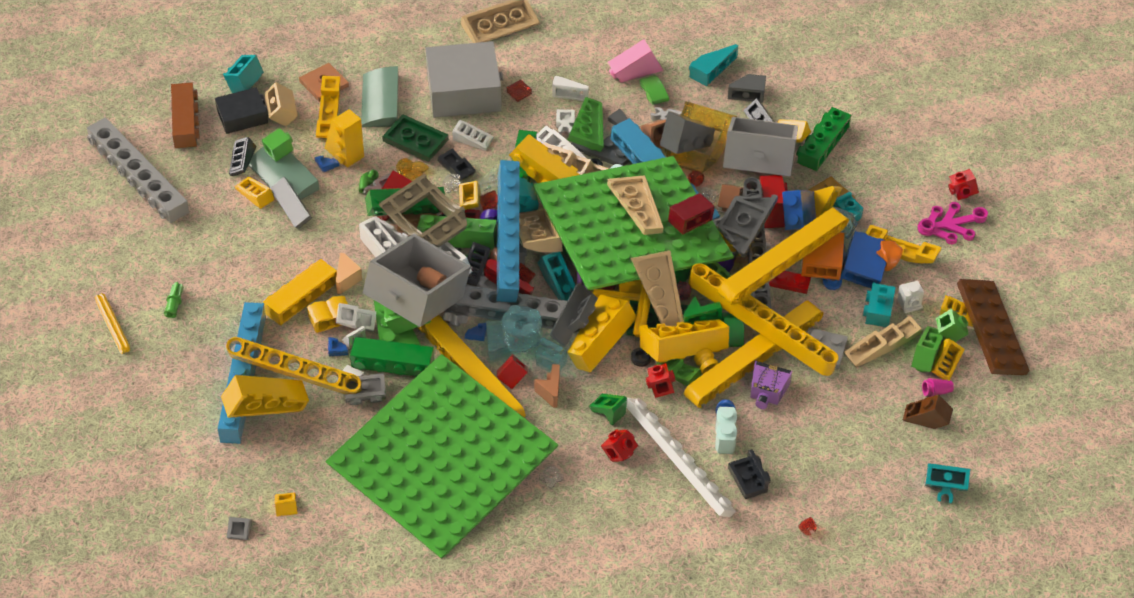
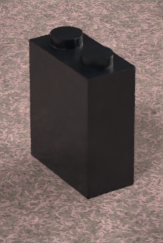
(242, 110)

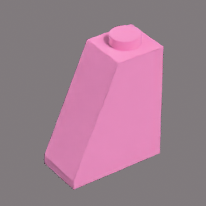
(634, 63)

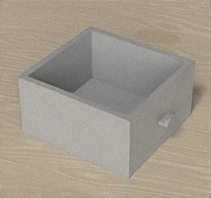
(463, 79)
(760, 146)
(394, 281)

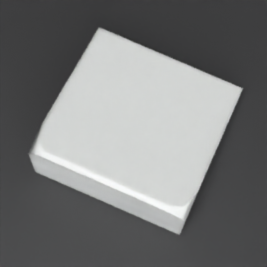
(349, 339)

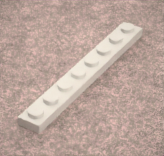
(681, 459)

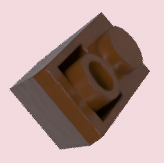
(929, 412)

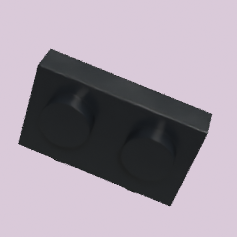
(750, 475)

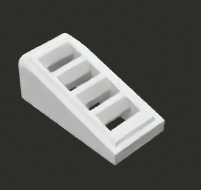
(564, 89)
(461, 132)

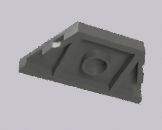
(745, 220)

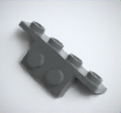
(574, 314)

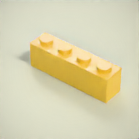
(300, 292)

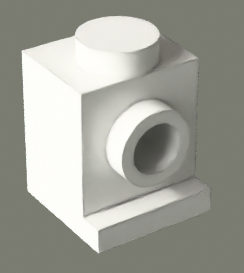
(910, 296)

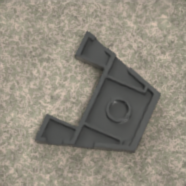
(610, 152)

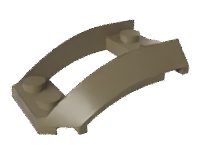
(414, 193)

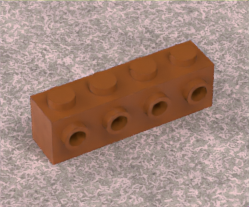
(184, 115)

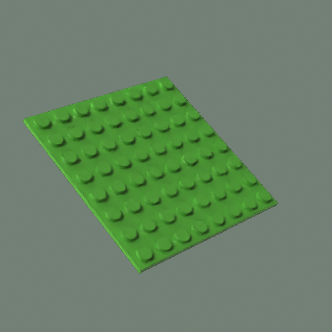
(605, 237)
(441, 455)

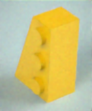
(346, 138)

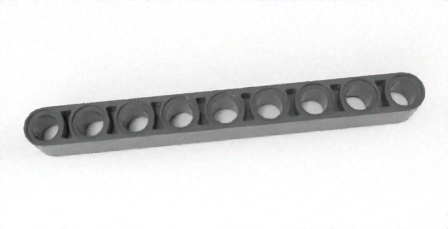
(759, 245)

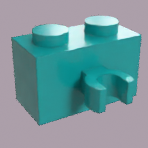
(243, 73)
(880, 305)
(947, 478)

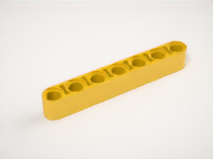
(286, 359)

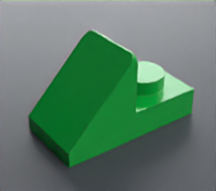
(699, 313)
(736, 329)
(611, 406)

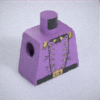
(769, 384)

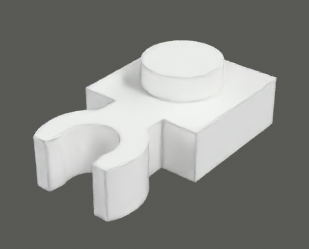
(565, 120)

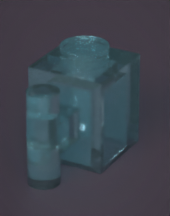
(550, 354)

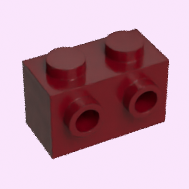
(691, 213)

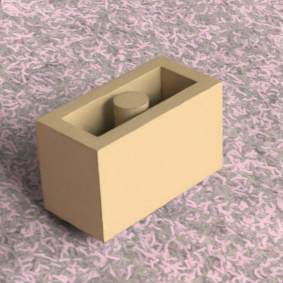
(280, 104)

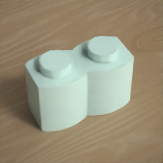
(726, 430)

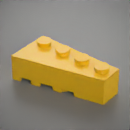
(539, 162)
(601, 333)
(683, 339)
(263, 396)

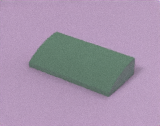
(380, 97)
(289, 167)

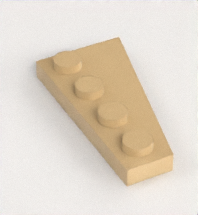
(638, 202)
(660, 284)

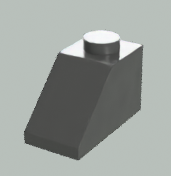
(748, 88)

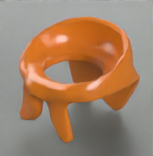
(890, 253)

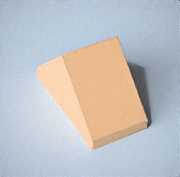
(347, 274)

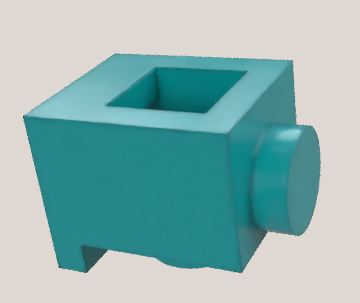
(849, 204)

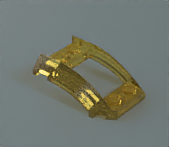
(713, 118)

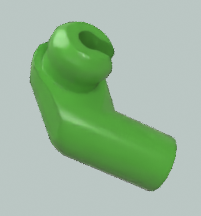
(367, 179)

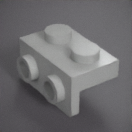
(372, 389)

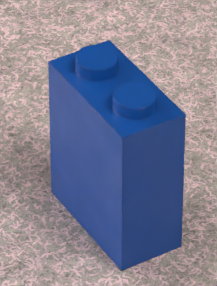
(798, 209)
(862, 262)

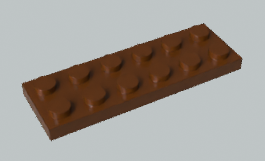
(993, 327)

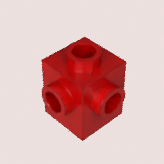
(963, 184)
(660, 380)
(619, 445)

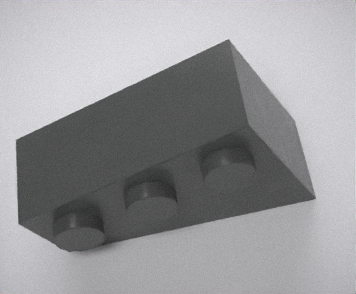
(685, 134)

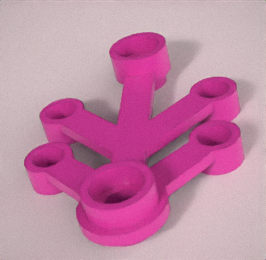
(929, 227)

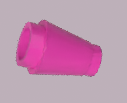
(936, 386)

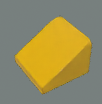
(285, 504)

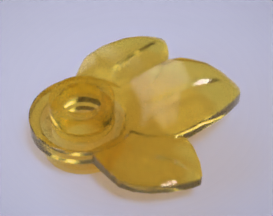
(411, 169)

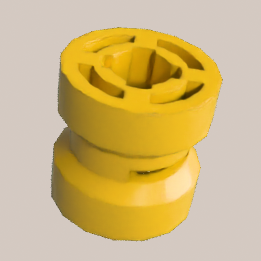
(705, 360)

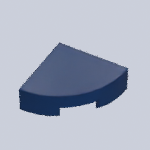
(326, 164)
(476, 333)
(336, 348)

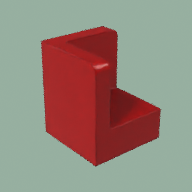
(512, 371)

